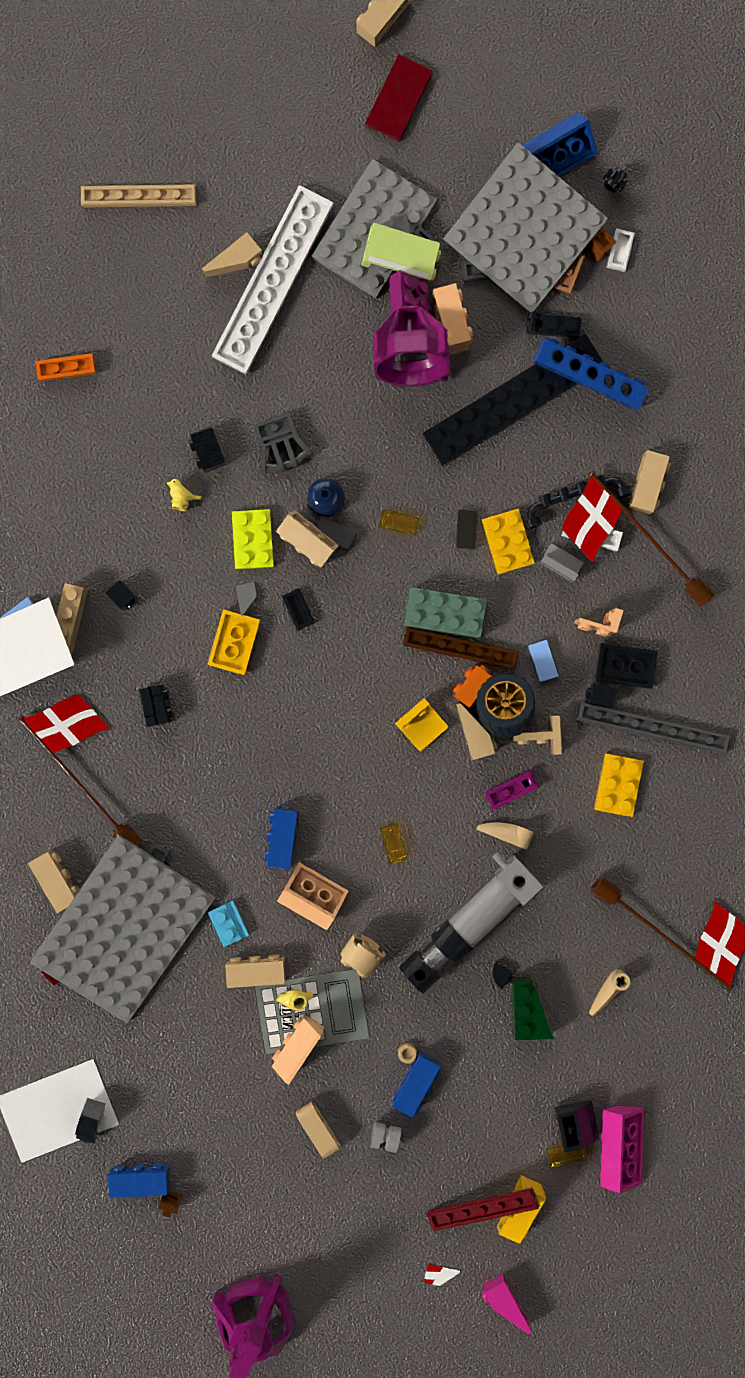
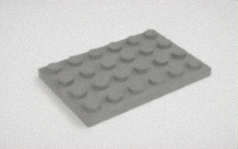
(379, 199)

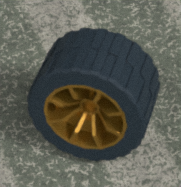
(505, 705)

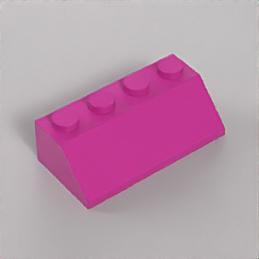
(622, 1148)

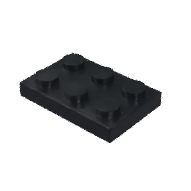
(626, 666)

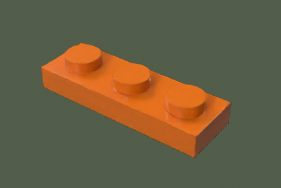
(65, 367)

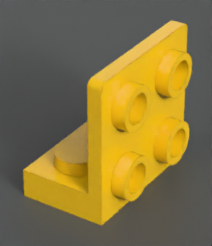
(421, 724)

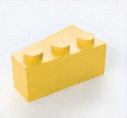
(517, 1225)

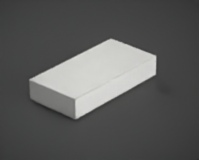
(621, 250)

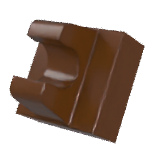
(170, 1203)

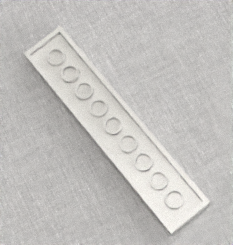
(272, 280)

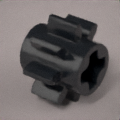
(615, 180)

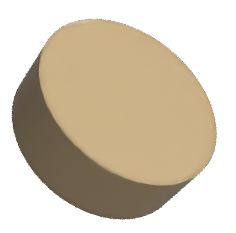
(407, 1053)

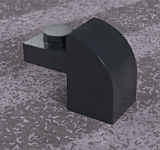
(90, 1120)

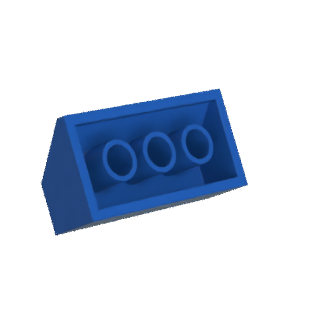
(564, 145)

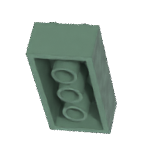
(445, 612)

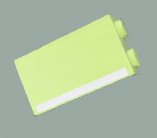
(401, 251)

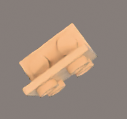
(610, 620)

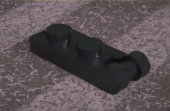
(554, 325)

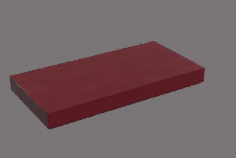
(398, 98)

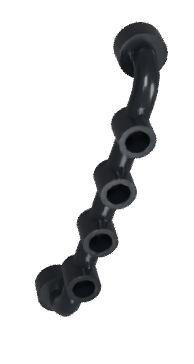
(564, 495)

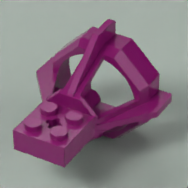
(410, 330)
(251, 1340)

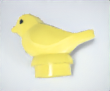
(180, 495)
(294, 999)

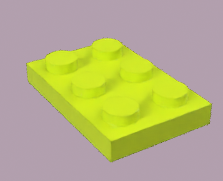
(252, 539)

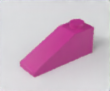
(504, 1302)

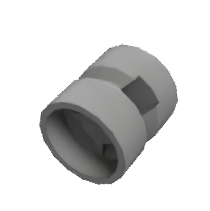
(385, 1137)

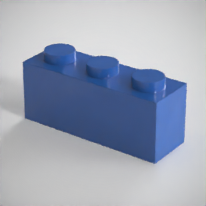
(281, 838)
(416, 1084)
(138, 1181)

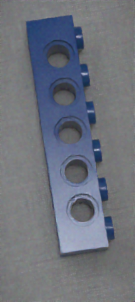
(545, 359)

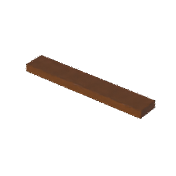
(460, 648)

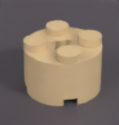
(362, 955)

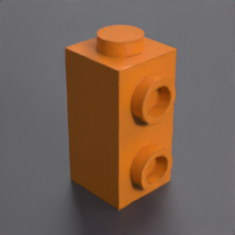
(467, 691)

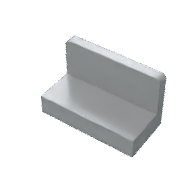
(561, 562)

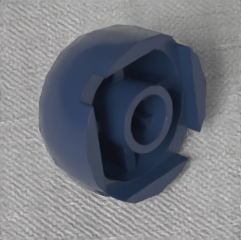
(325, 497)

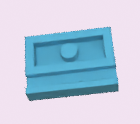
(228, 923)

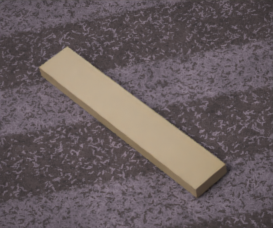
(138, 196)

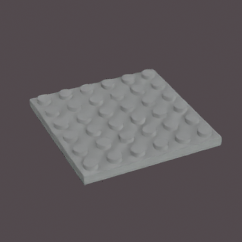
(525, 228)

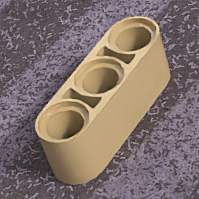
(318, 1130)

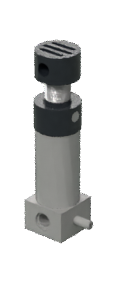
(473, 921)

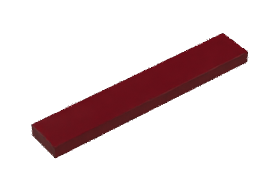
(483, 1209)

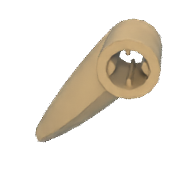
(508, 832)
(609, 990)

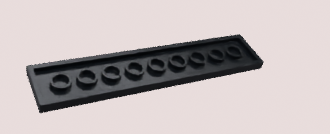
(503, 406)

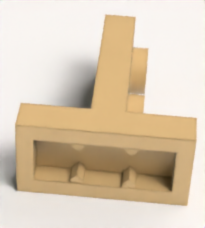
(543, 736)

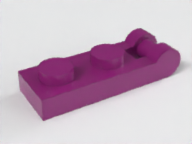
(511, 789)

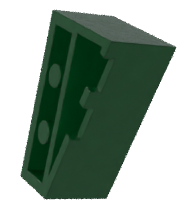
(527, 1012)

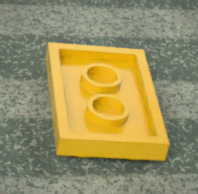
(508, 541)
(234, 642)
(618, 785)

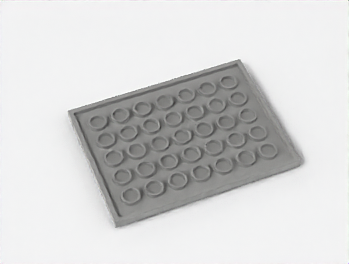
(122, 929)

